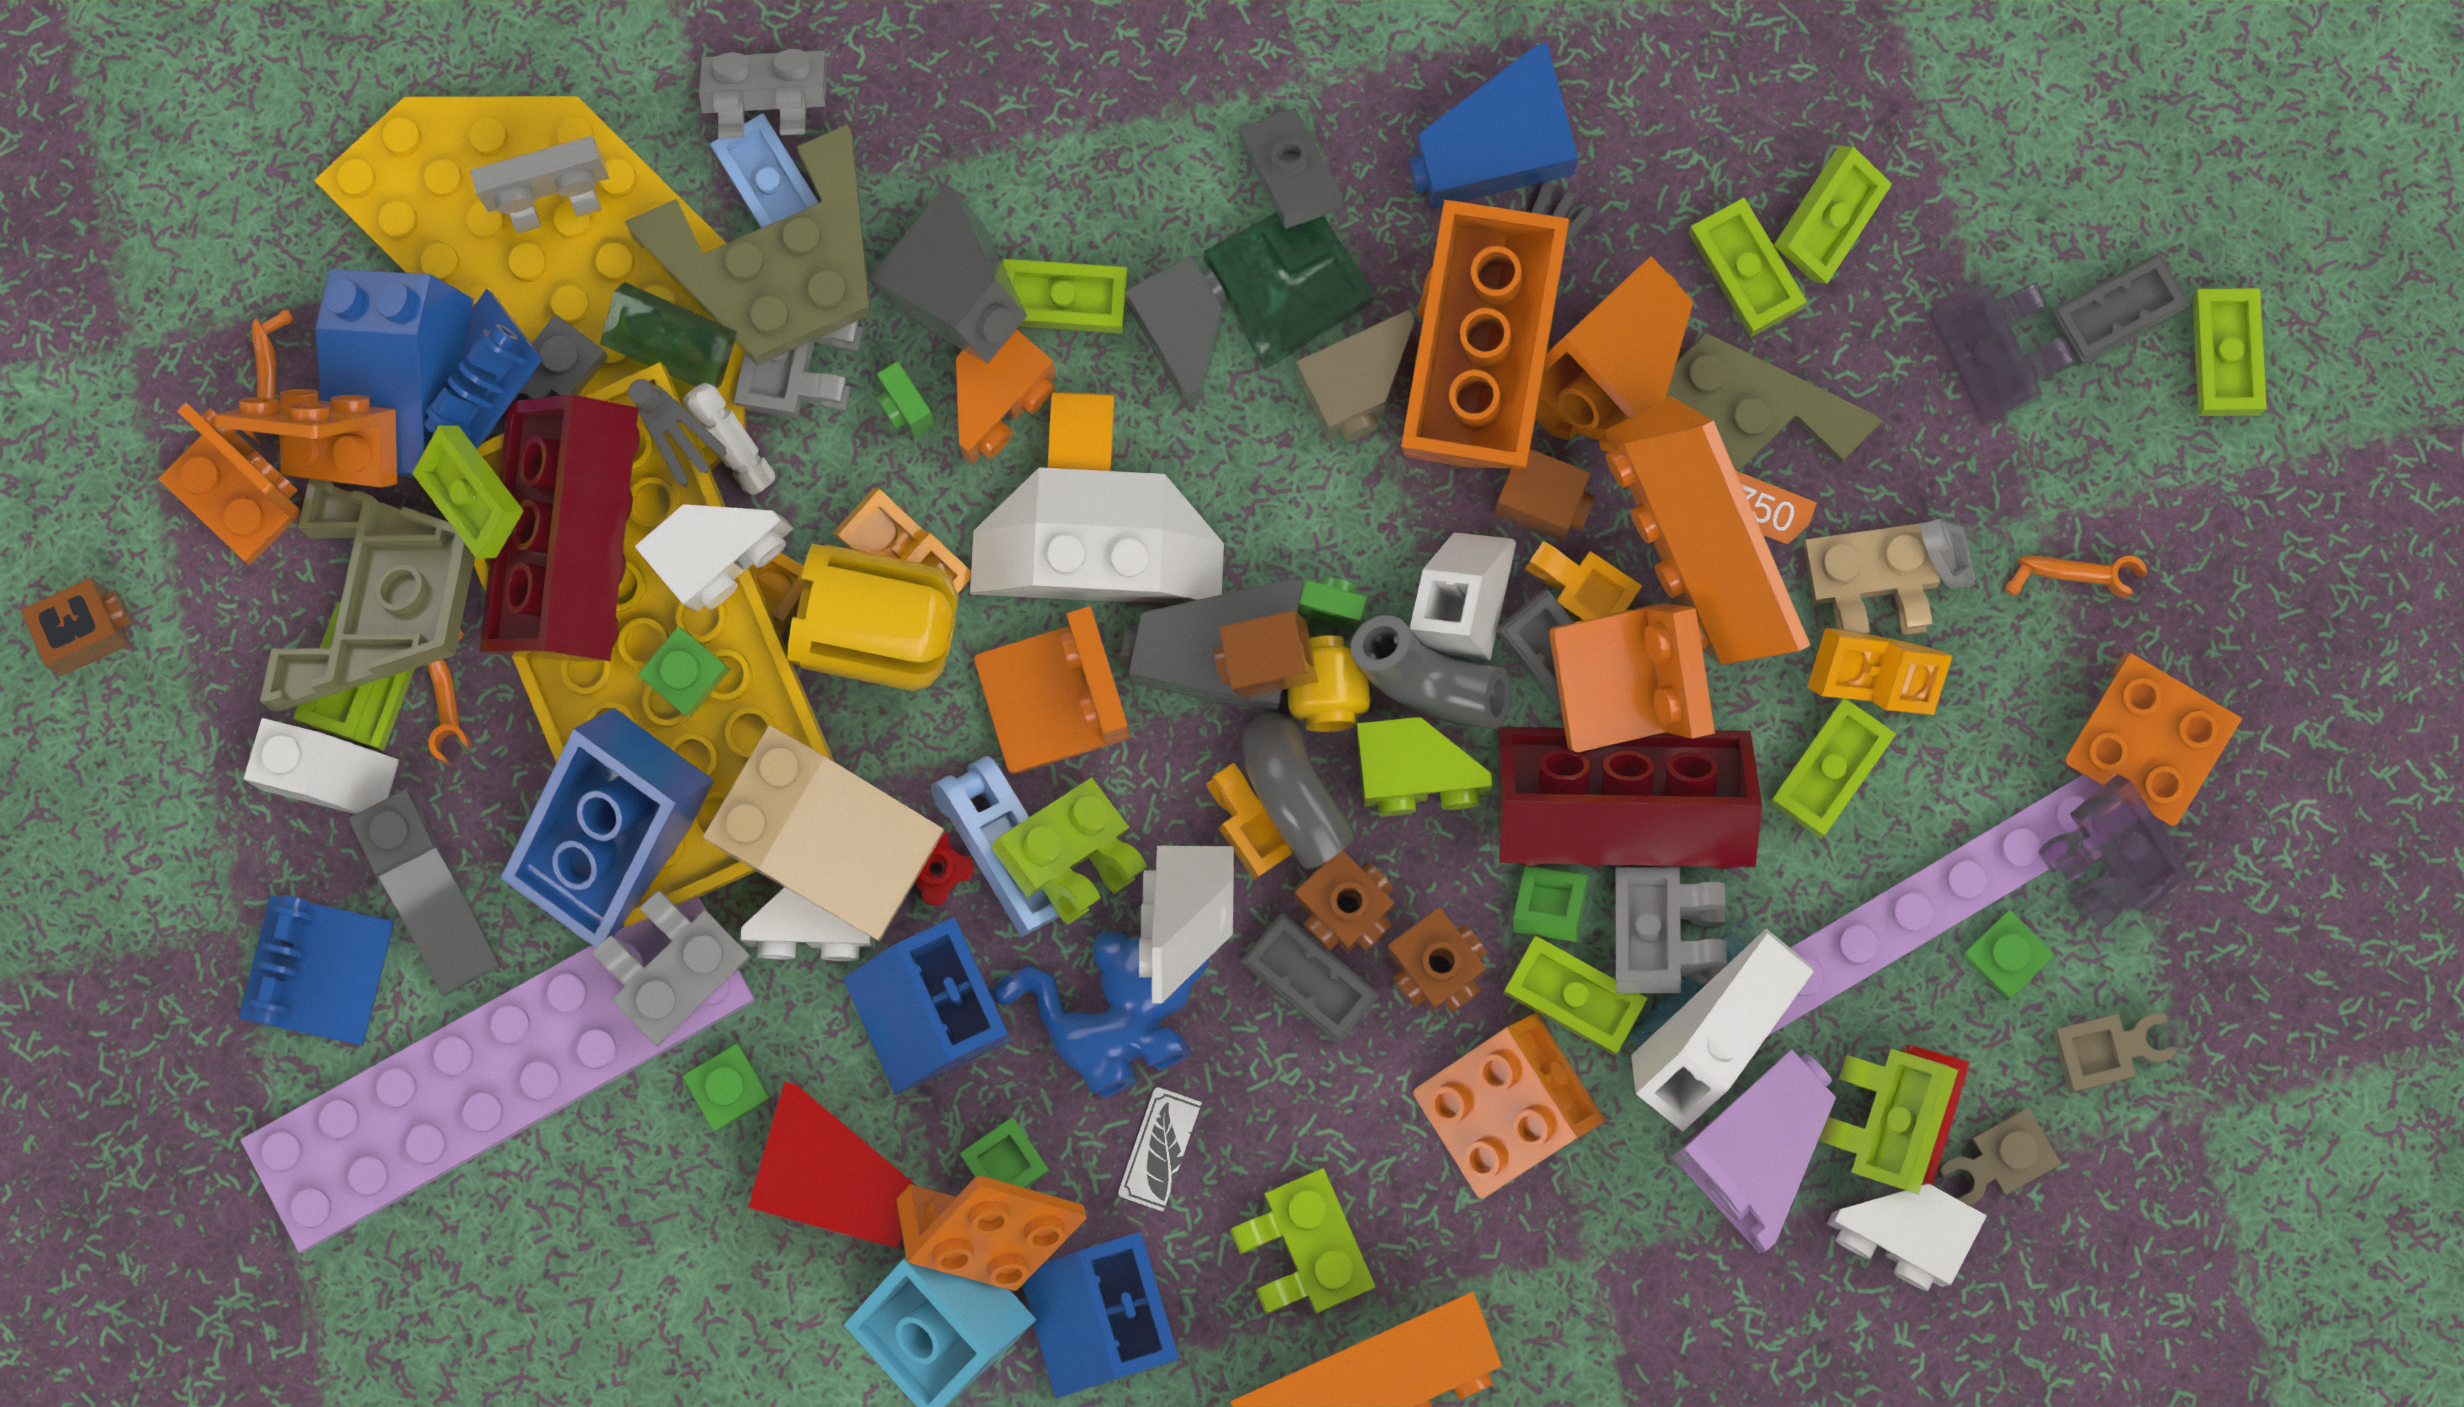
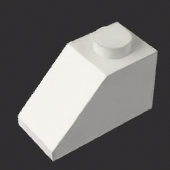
(318, 768)

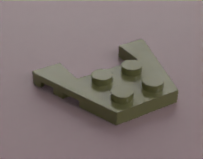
(786, 278)
(1758, 400)
(397, 600)

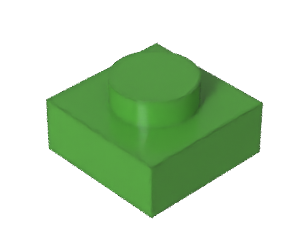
(903, 402)
(1333, 602)
(684, 671)
(1550, 903)
(2008, 955)
(726, 1087)
(1006, 1156)

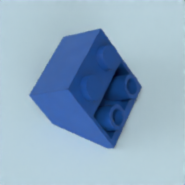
(926, 1006)
(1099, 1315)

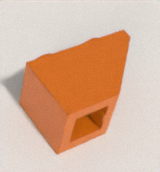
(1009, 384)

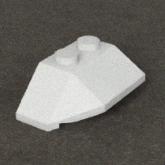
(1097, 541)

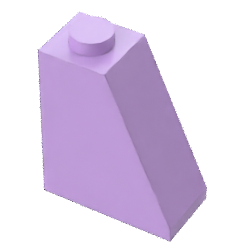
(1761, 1146)

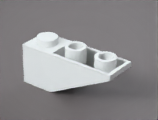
(1184, 913)
(1718, 1031)

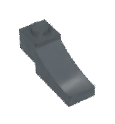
(425, 891)

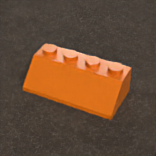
(1484, 336)
(1704, 532)
(1397, 1367)

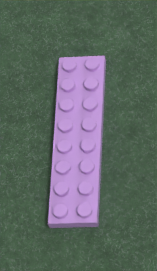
(464, 1090)

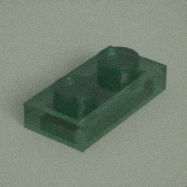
(663, 332)

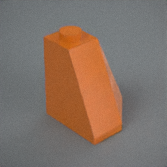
(1615, 357)

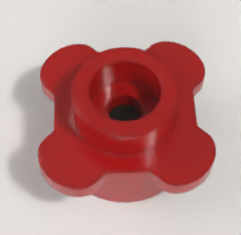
(954, 870)

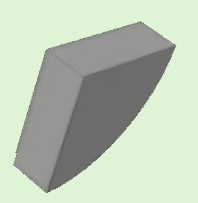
(1948, 545)

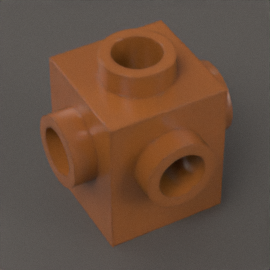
(1340, 880)
(1435, 938)

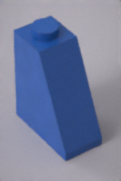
(1498, 137)

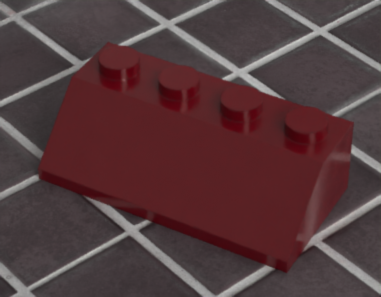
(564, 561)
(1628, 802)

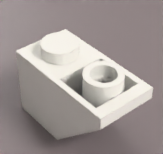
(708, 547)
(1463, 595)
(794, 919)
(1919, 1232)

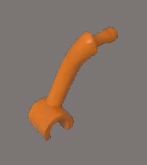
(266, 356)
(2076, 571)
(447, 708)

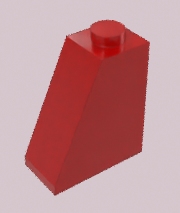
(827, 1174)

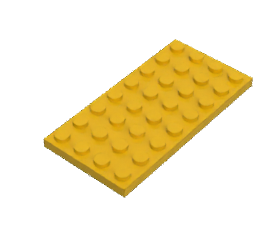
(740, 631)

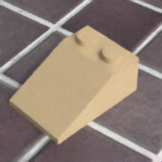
(823, 833)

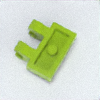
(1062, 836)
(1902, 1119)
(1317, 1240)

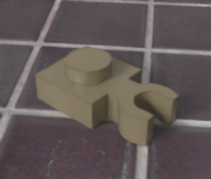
(2103, 1053)
(2008, 1155)

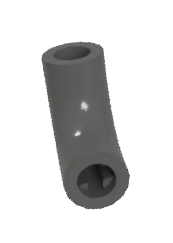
(1429, 680)
(1293, 790)

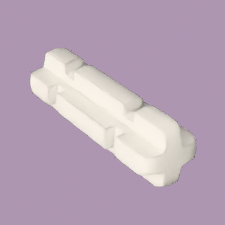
(749, 469)

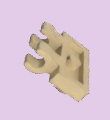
(1872, 565)

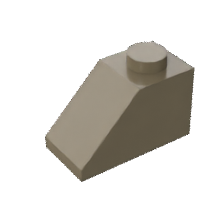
(1355, 377)

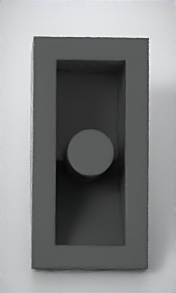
(1181, 322)

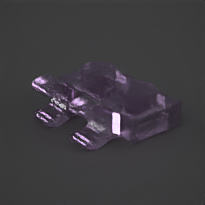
(1987, 353)
(2129, 844)

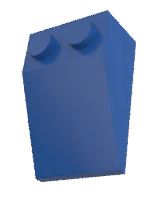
(391, 342)
(605, 825)

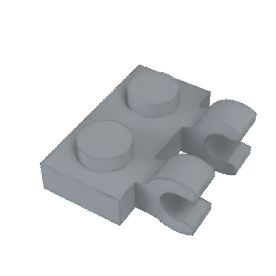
(763, 82)
(561, 169)
(785, 381)
(1649, 930)
(680, 976)

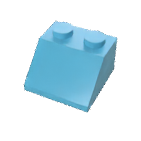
(937, 1330)

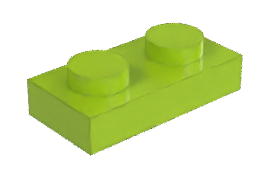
(1833, 214)
(1747, 267)
(1070, 295)
(2229, 352)
(467, 492)
(1832, 768)
(1574, 995)

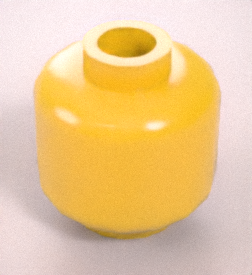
(1339, 693)

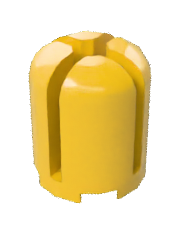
(873, 618)

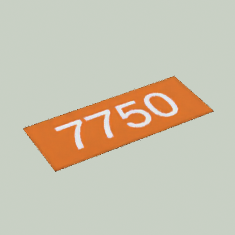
(1777, 511)

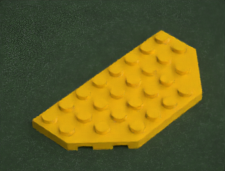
(417, 201)

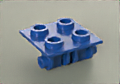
(490, 373)
(316, 970)

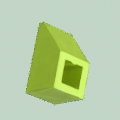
(1408, 761)

